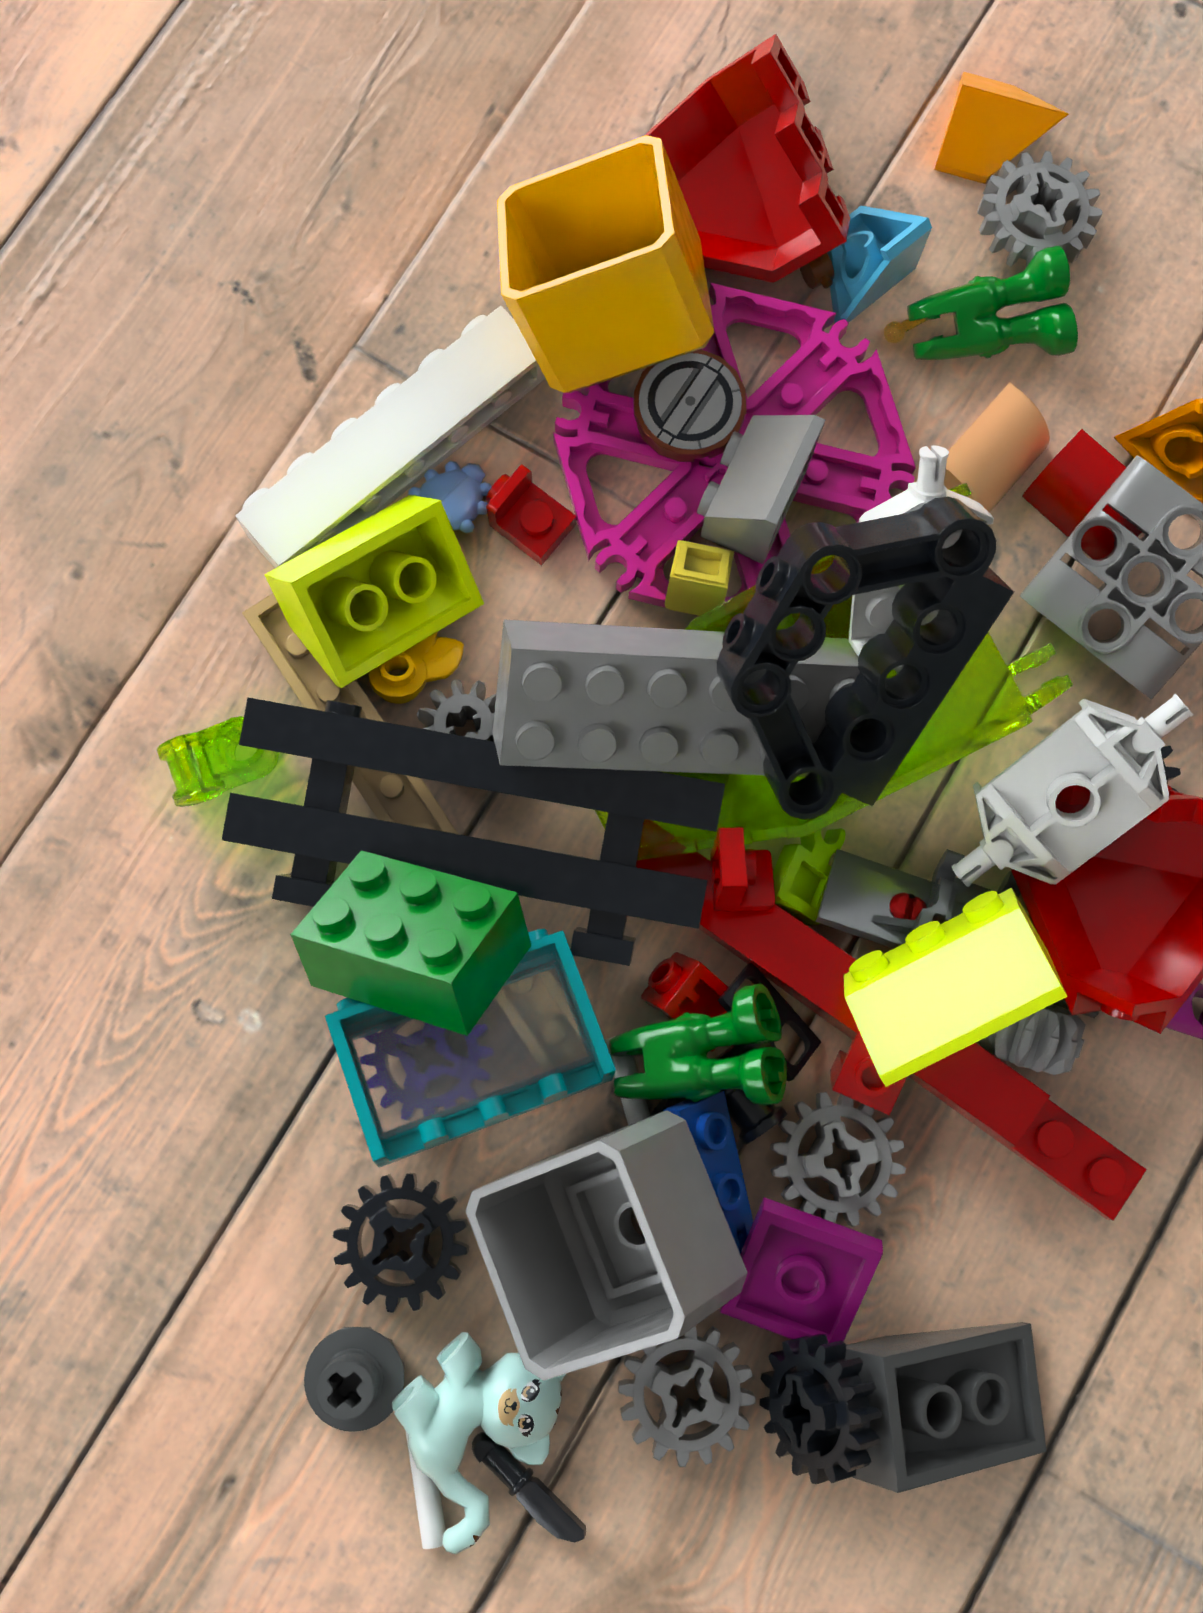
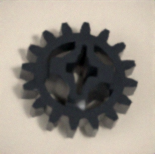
(417, 1267)
(820, 1408)

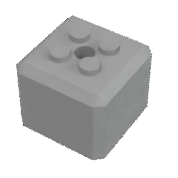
(575, 1268)

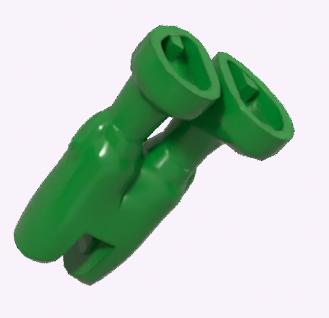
(978, 301)
(678, 1051)

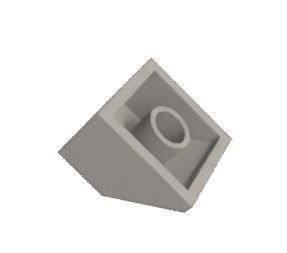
(759, 482)

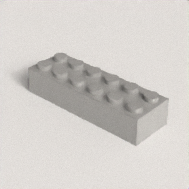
(640, 699)

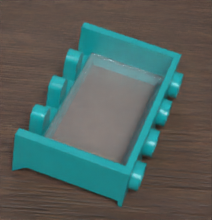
(433, 1085)

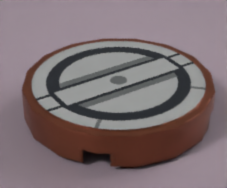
(689, 406)

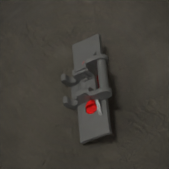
(890, 903)

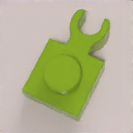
(803, 874)

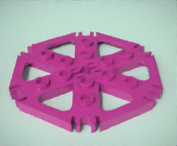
(801, 386)

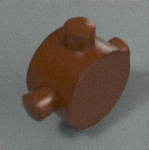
(818, 272)

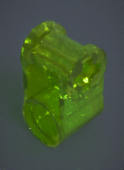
(206, 763)

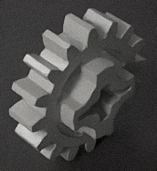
(1038, 213)
(844, 1187)
(711, 1406)

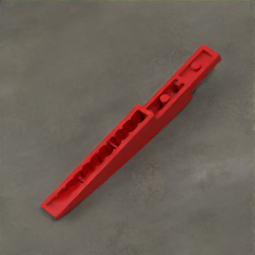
(967, 1081)

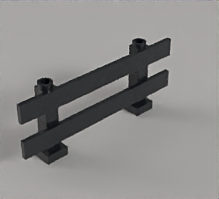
(325, 834)

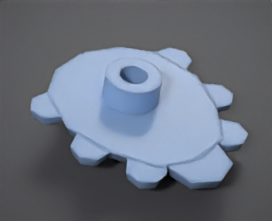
(458, 491)

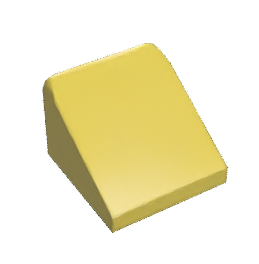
(698, 578)

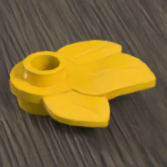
(425, 662)

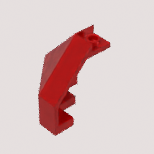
(754, 168)
(1129, 917)

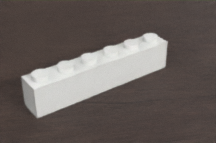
(395, 440)

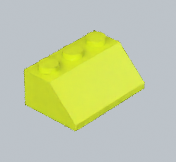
(376, 588)
(950, 985)

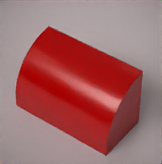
(1072, 488)

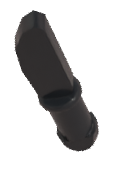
(529, 1490)

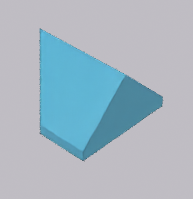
(877, 256)

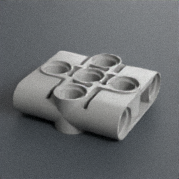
(1069, 600)

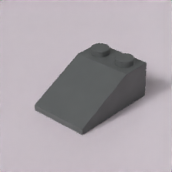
(950, 1403)

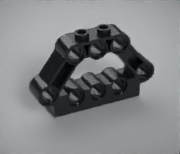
(867, 559)

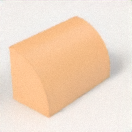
(998, 447)

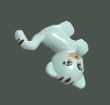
(504, 1400)

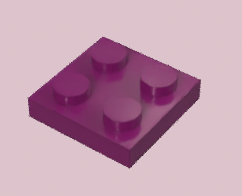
(803, 1273)

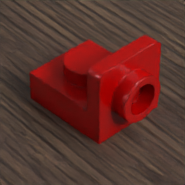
(528, 515)
(740, 875)
(684, 986)
(857, 1078)

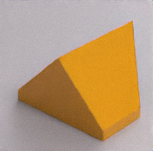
(990, 126)
(1172, 445)

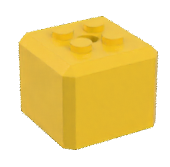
(604, 266)

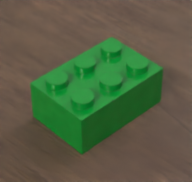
(413, 941)

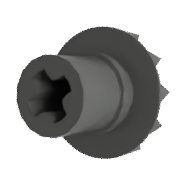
(353, 1378)

